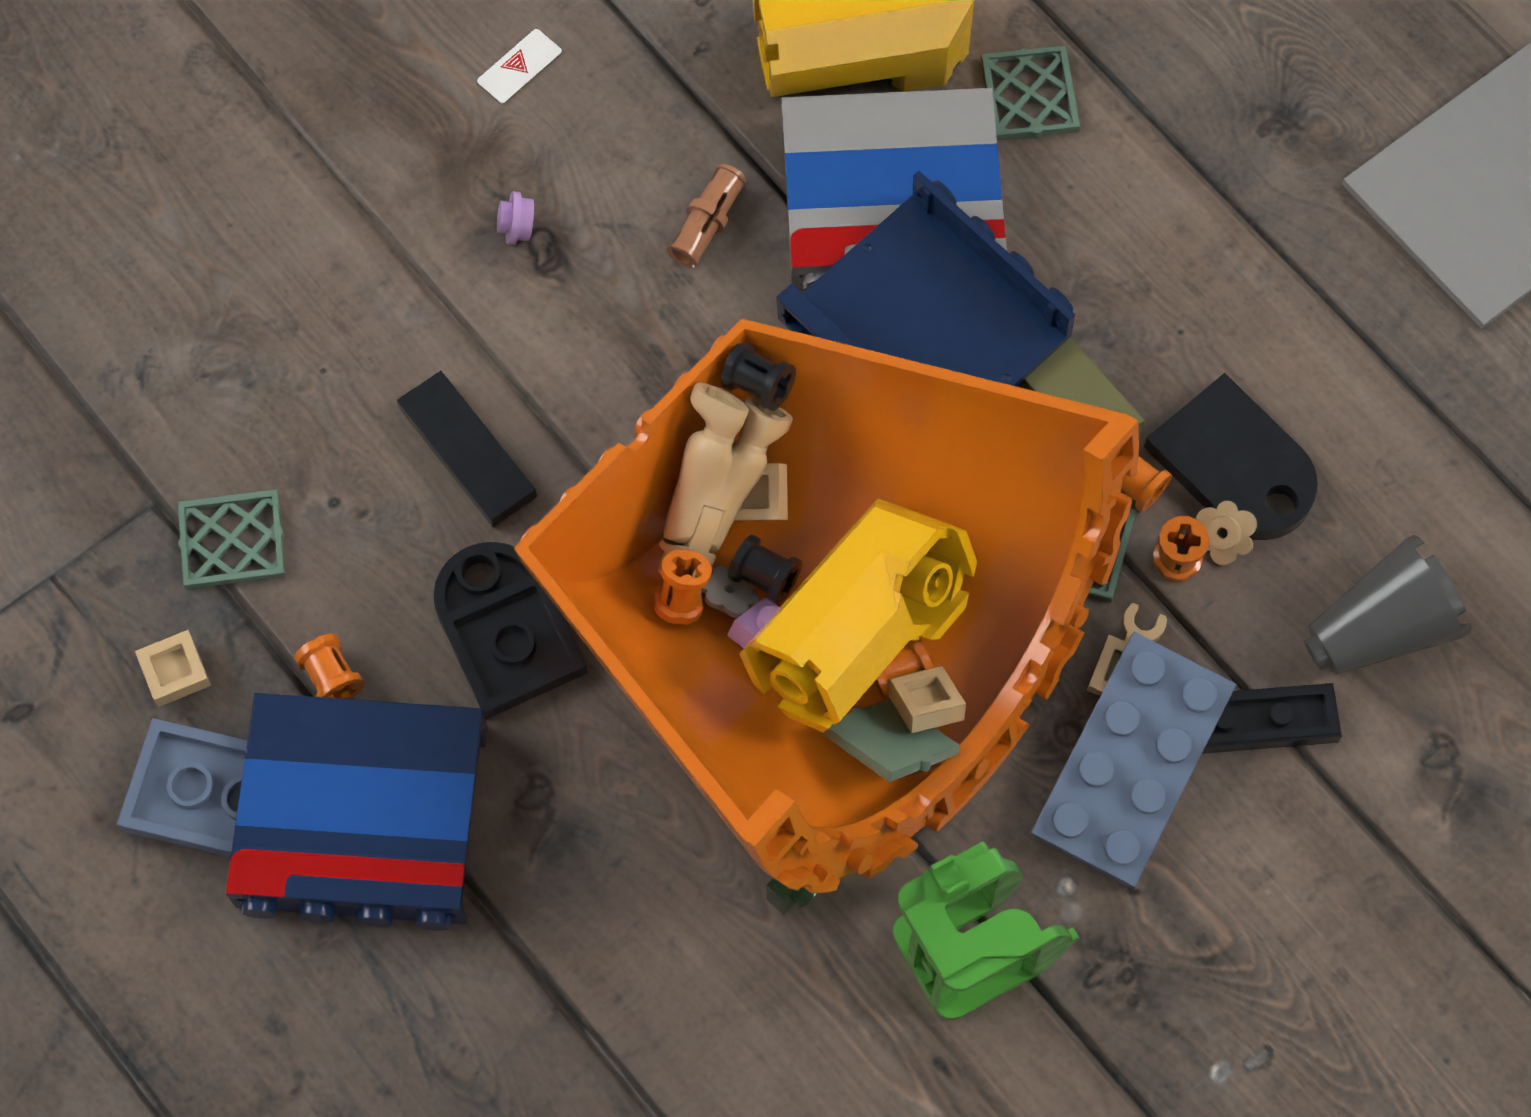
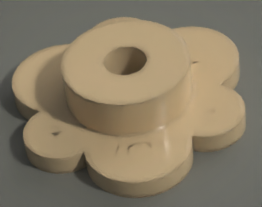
(1239, 528)

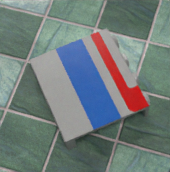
(856, 162)

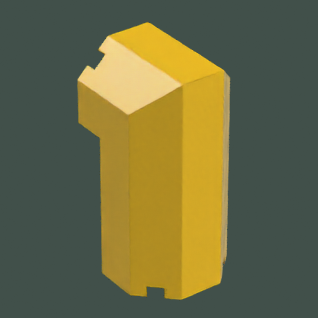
(860, 41)
(858, 609)

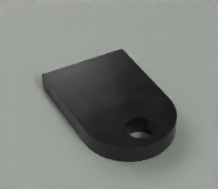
(1235, 452)
(505, 631)

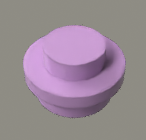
(515, 218)

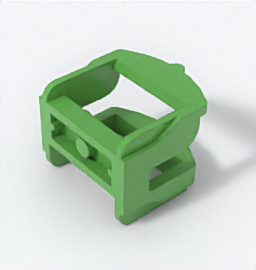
(986, 961)

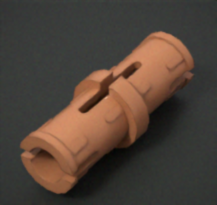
(707, 215)

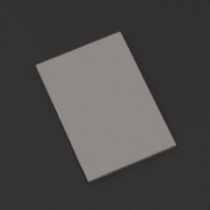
(1462, 192)

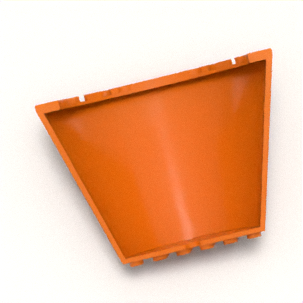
(1007, 464)

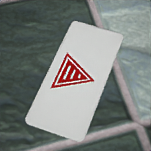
(519, 66)

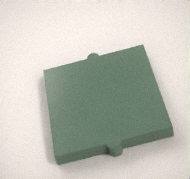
(886, 745)

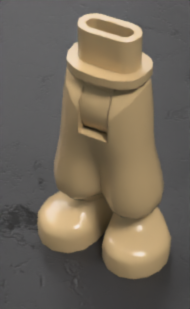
(716, 471)

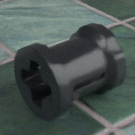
(758, 375)
(764, 569)

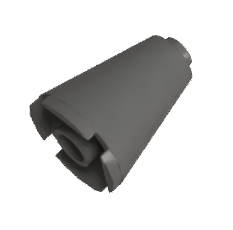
(1389, 613)

